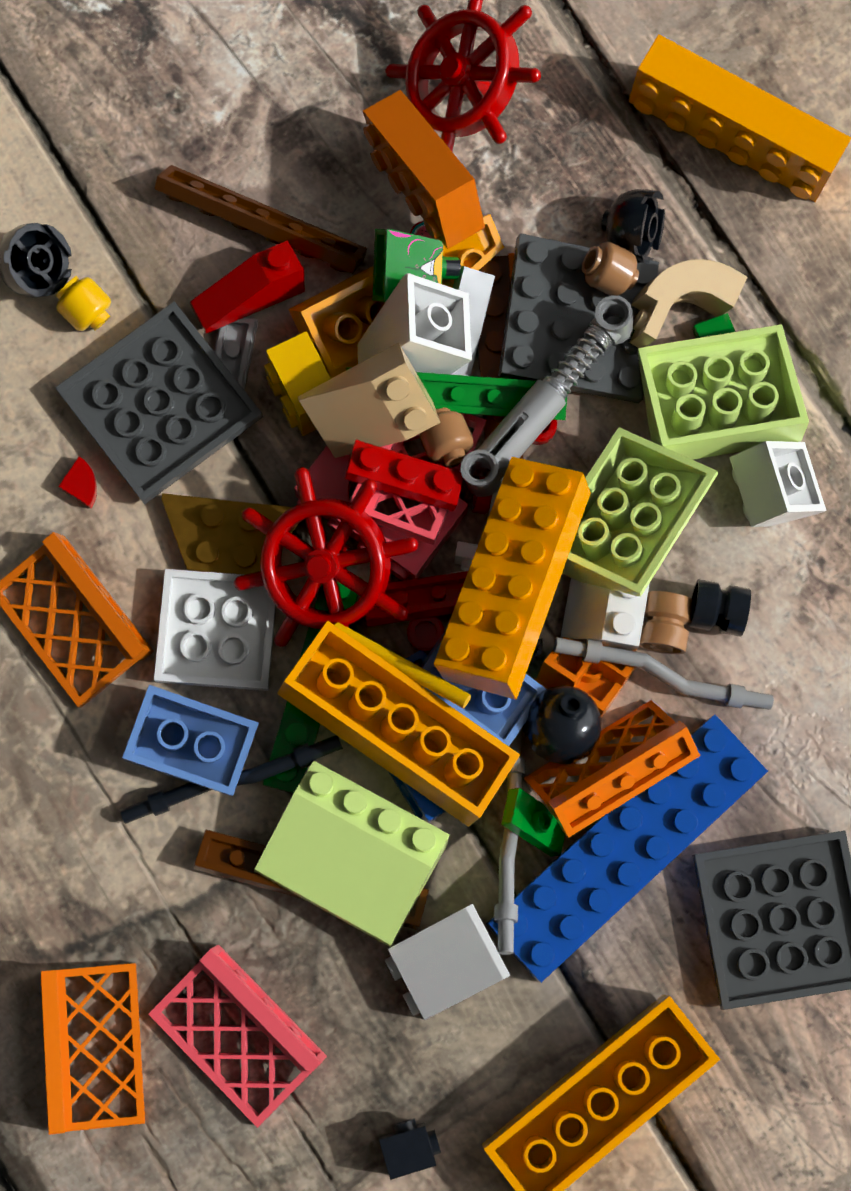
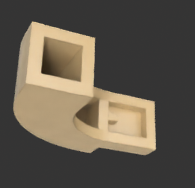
(696, 281)

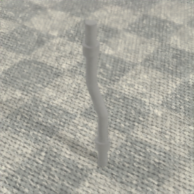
(594, 652)
(506, 911)

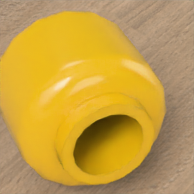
(83, 304)

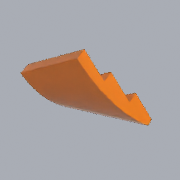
(599, 680)

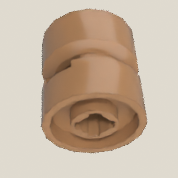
(665, 622)

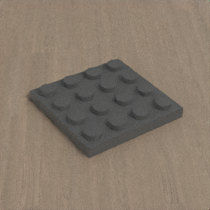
(553, 309)
(159, 402)
(778, 918)

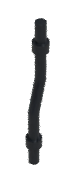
(303, 756)

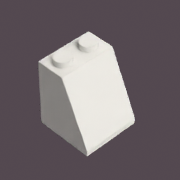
(427, 323)
(446, 963)

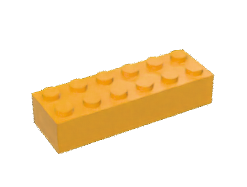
(737, 118)
(513, 577)
(398, 724)
(601, 1100)

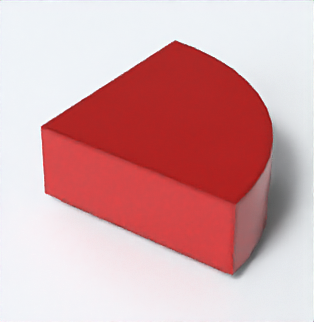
(80, 483)

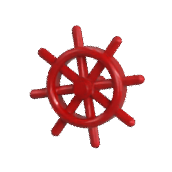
(461, 72)
(323, 561)

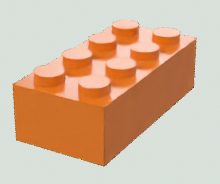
(423, 169)

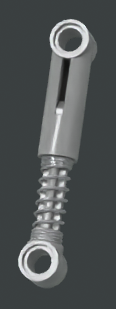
(545, 399)

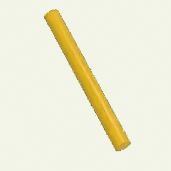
(412, 670)

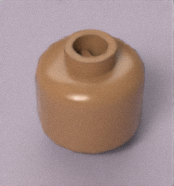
(610, 269)
(448, 440)

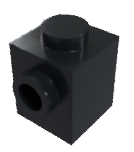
(409, 1148)

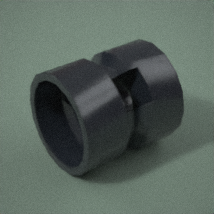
(720, 608)

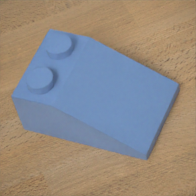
(492, 712)
(190, 740)

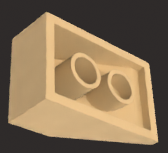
(371, 403)

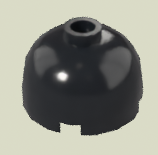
(635, 222)
(34, 260)
(563, 724)

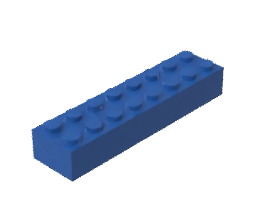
(628, 850)

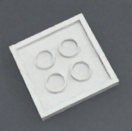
(214, 632)

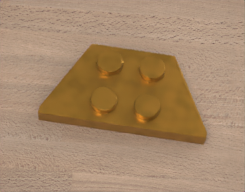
(215, 535)

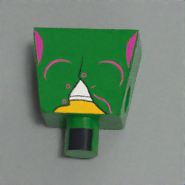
(405, 253)

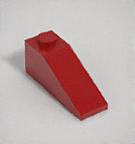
(251, 287)

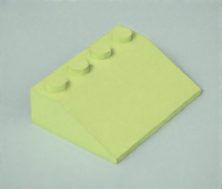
(722, 392)
(634, 512)
(352, 853)

